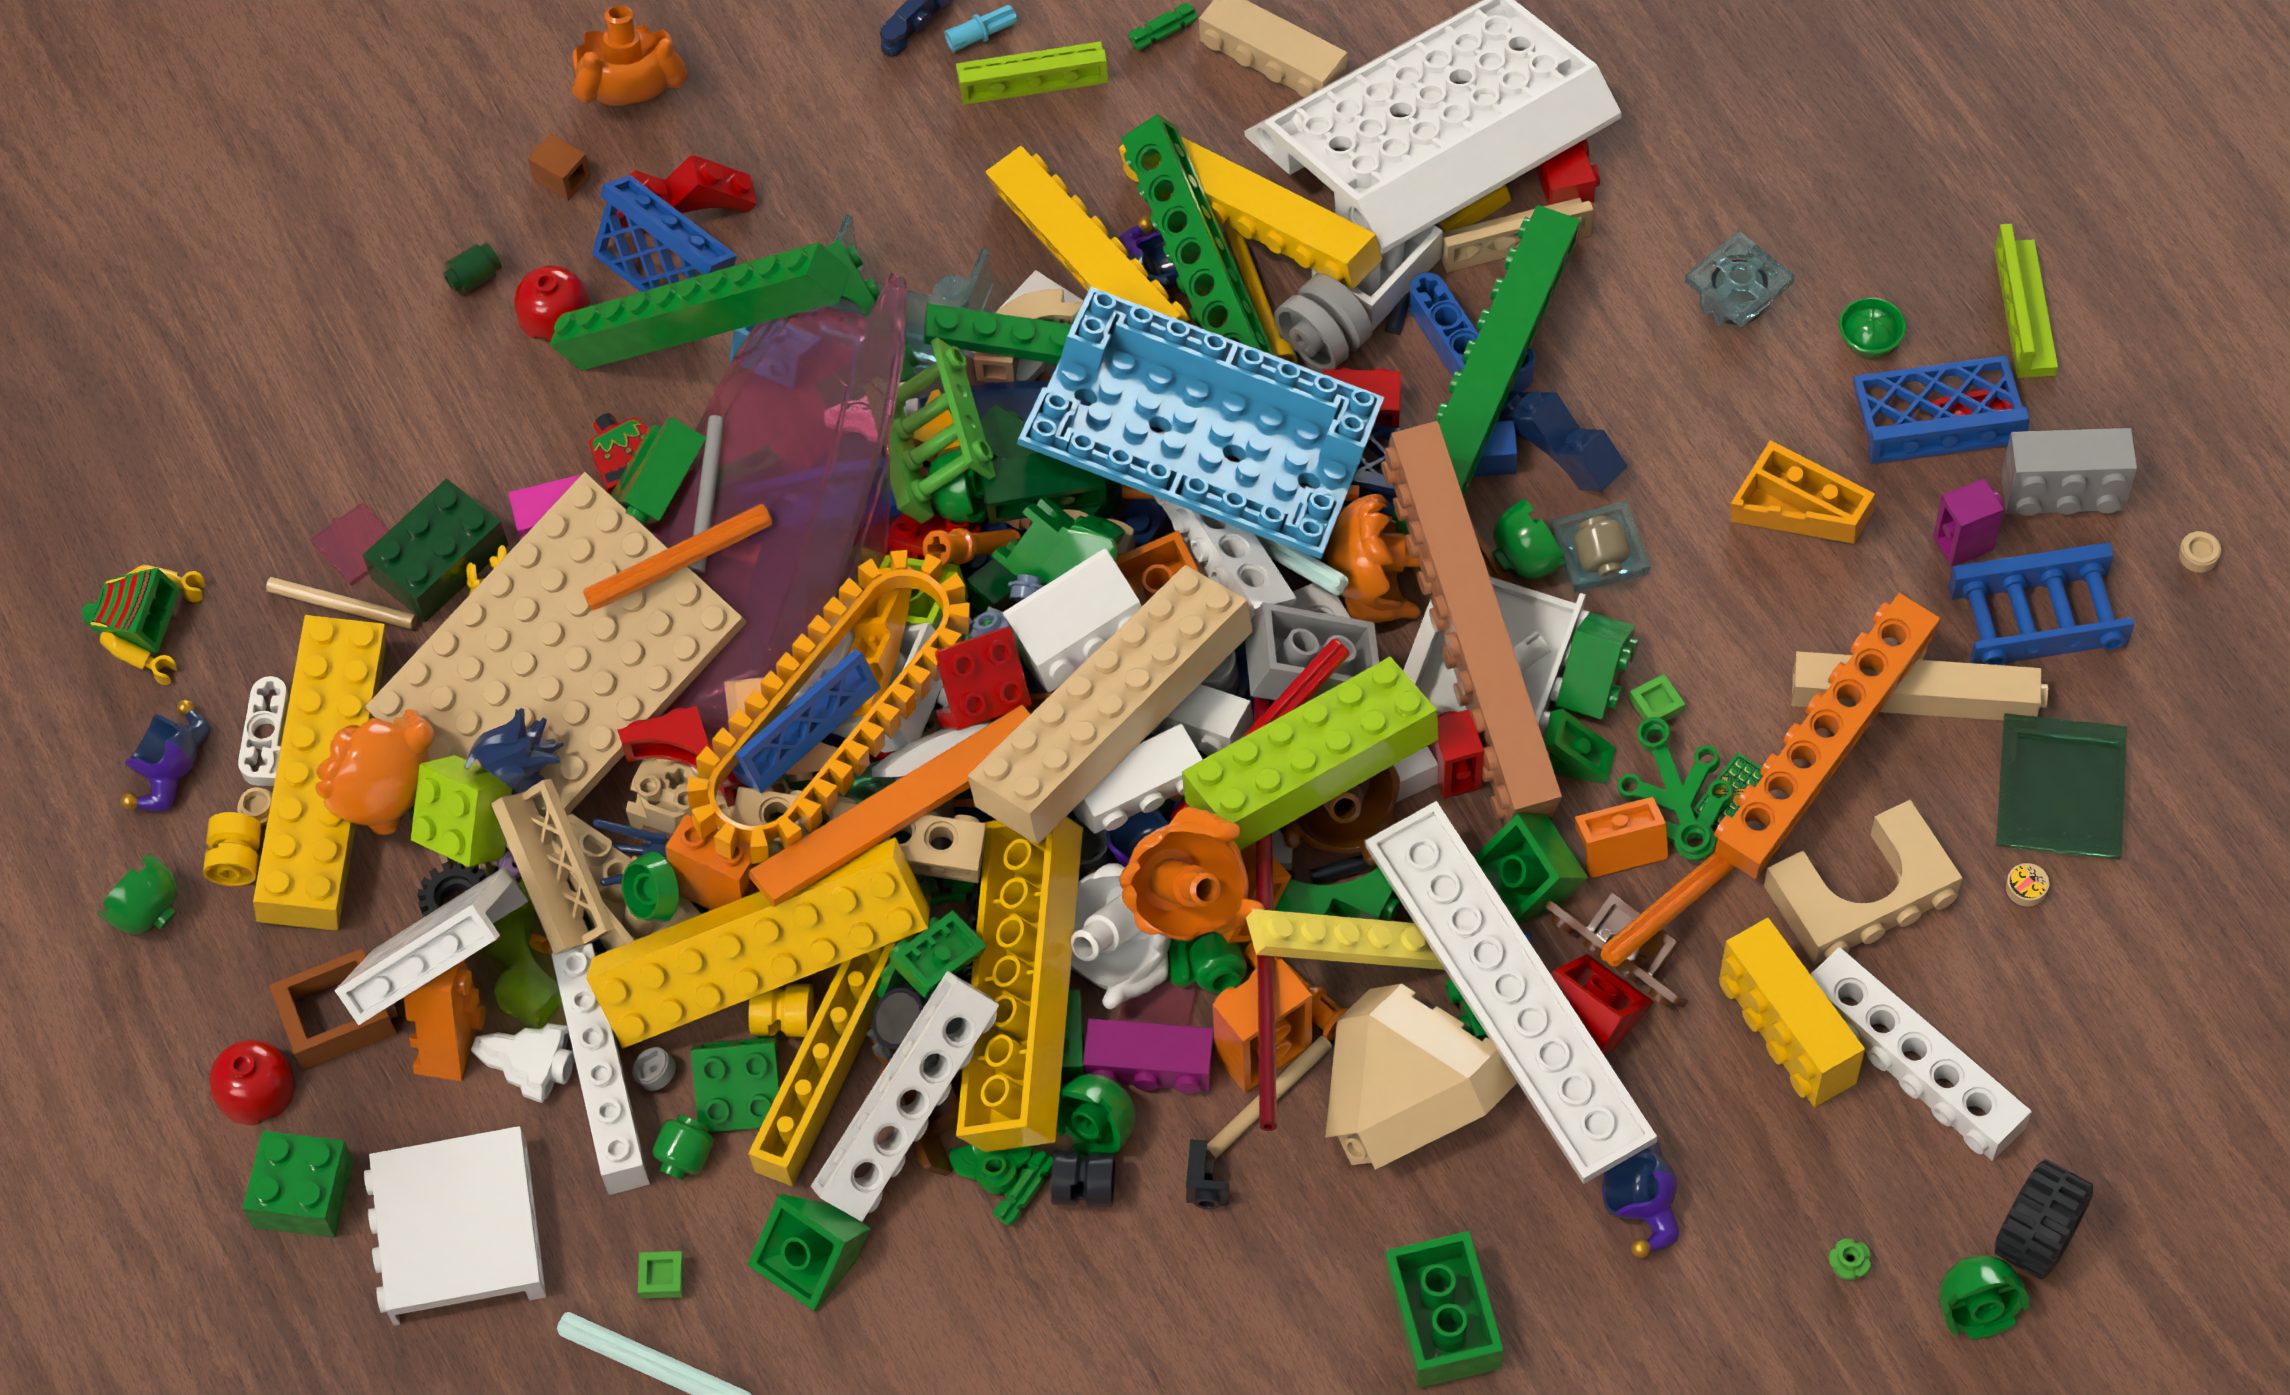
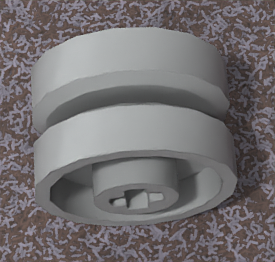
(1323, 323)

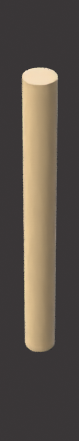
(341, 603)
(1283, 1084)

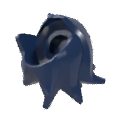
(515, 752)

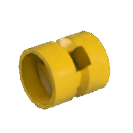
(232, 849)
(782, 1010)

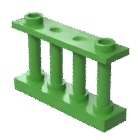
(906, 477)

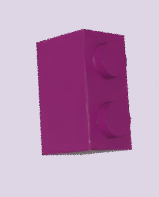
(1968, 522)

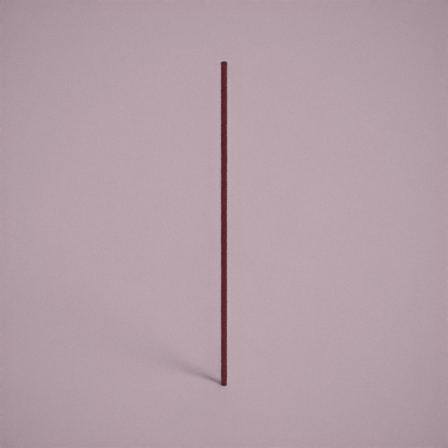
(1266, 978)

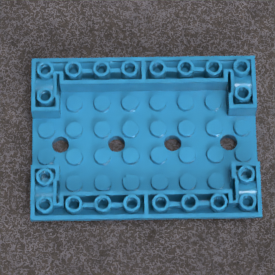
(1211, 403)

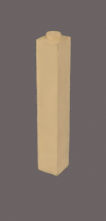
(1935, 687)

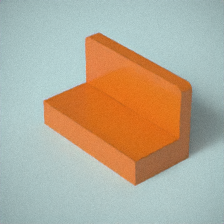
(1623, 837)

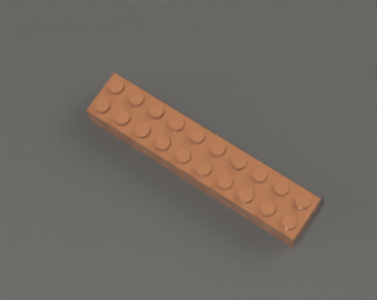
(1469, 622)

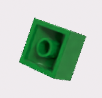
(1530, 866)

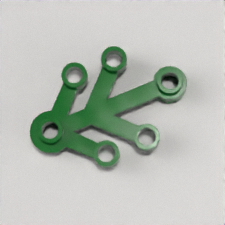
(1680, 797)

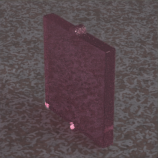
(348, 540)
(1161, 1005)

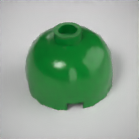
(960, 498)
(1525, 543)
(142, 899)
(1095, 1114)
(1981, 1296)

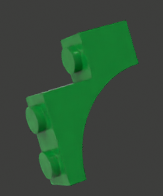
(1362, 898)

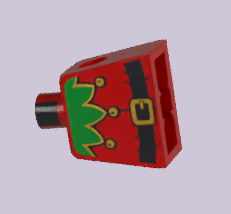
(614, 446)

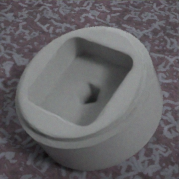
(653, 1069)

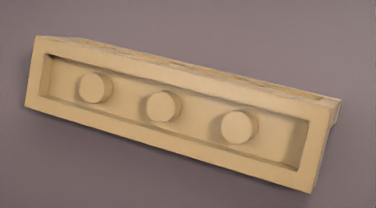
(1495, 237)
(547, 872)

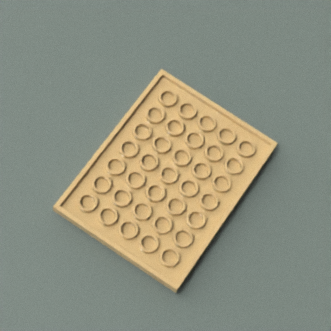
(541, 648)

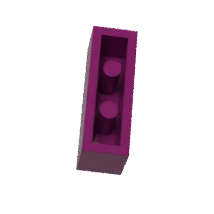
(1150, 1054)

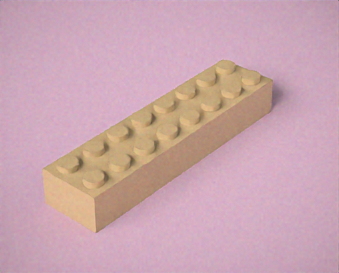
(1110, 704)

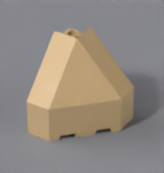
(1407, 1076)

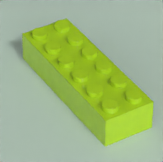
(1314, 752)

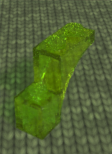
(525, 988)

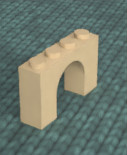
(1828, 922)

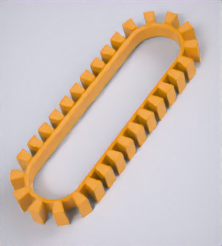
(794, 672)

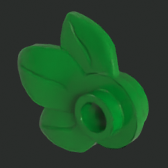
(976, 1164)

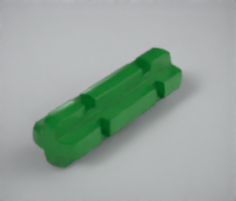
(1162, 26)
(1023, 1188)

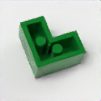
(1596, 657)

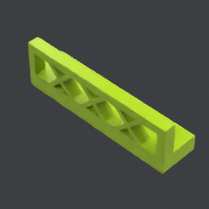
(1032, 73)
(2025, 305)

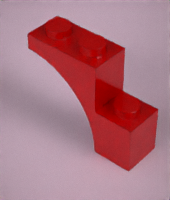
(699, 186)
(676, 738)

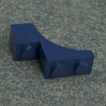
(1582, 453)

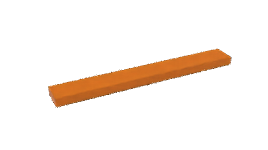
(880, 814)

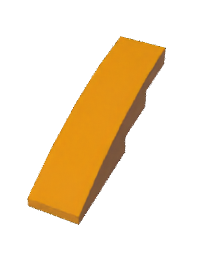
(880, 637)

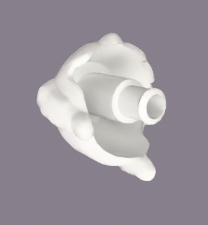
(1108, 943)

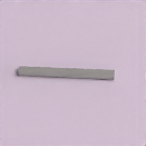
(708, 482)

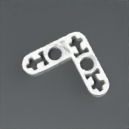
(271, 745)

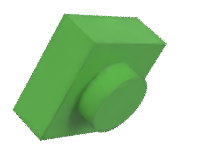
(1657, 699)
(660, 1274)

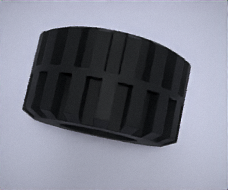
(2043, 1218)

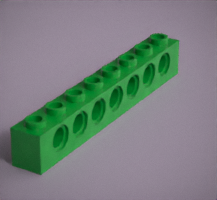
(1160, 141)

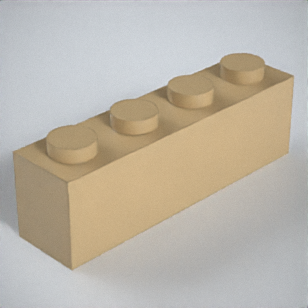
(1271, 45)

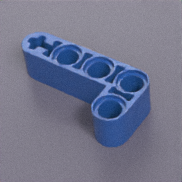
(1452, 339)

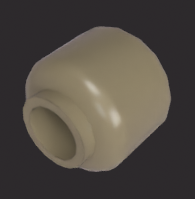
(1601, 546)

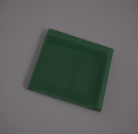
(2061, 786)

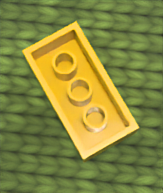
(1790, 1013)

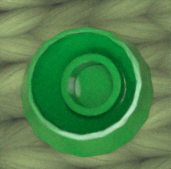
(1872, 327)
(651, 888)

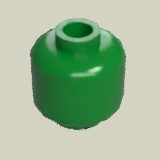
(1216, 963)
(683, 1147)

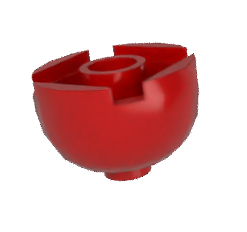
(545, 296)
(251, 1082)

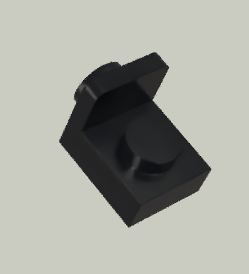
(1200, 1175)

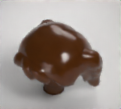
(1349, 818)

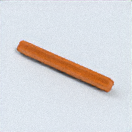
(677, 557)
(1665, 909)

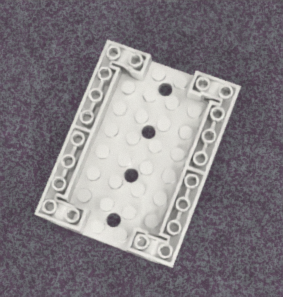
(1451, 136)

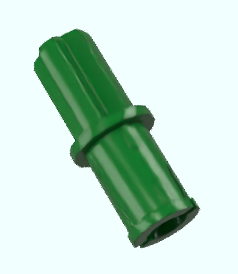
(1179, 964)

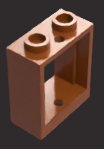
(338, 1040)

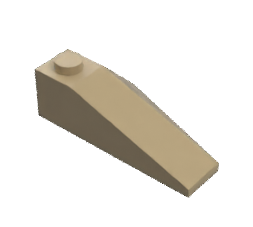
(607, 862)

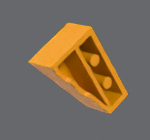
(1801, 498)

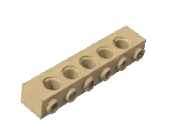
(958, 862)

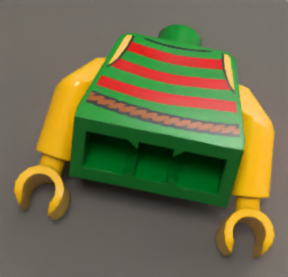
(136, 613)

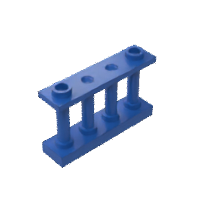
(2036, 570)

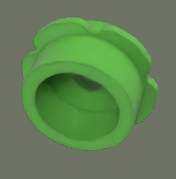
(1846, 1269)

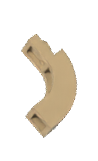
(1039, 305)

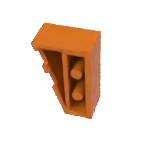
(446, 1022)

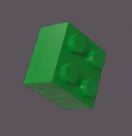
(298, 1184)

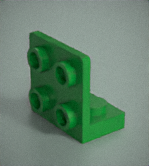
(924, 960)
(735, 1082)

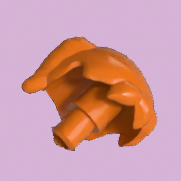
(625, 62)
(1370, 556)
(375, 771)
(1188, 878)

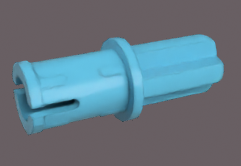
(979, 28)

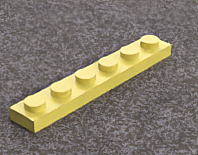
(1340, 939)

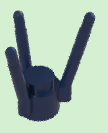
(655, 843)

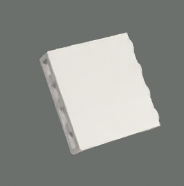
(1523, 614)
(430, 946)
(454, 1222)

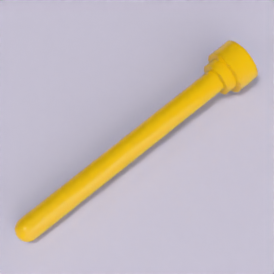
(1256, 292)

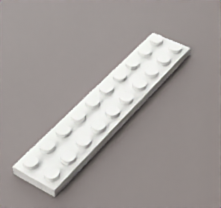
(1511, 993)

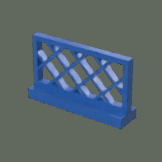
(668, 229)
(1946, 432)

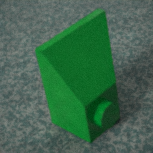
(807, 1248)

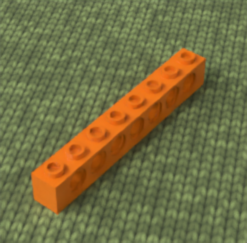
(1754, 849)

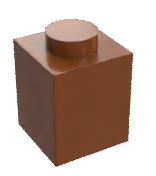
(559, 166)

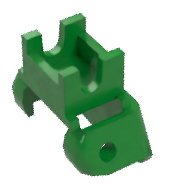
(1057, 542)

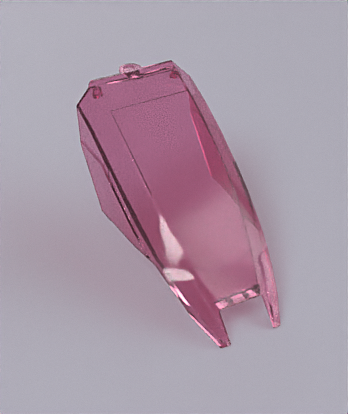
(811, 442)

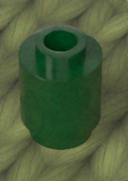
(471, 268)

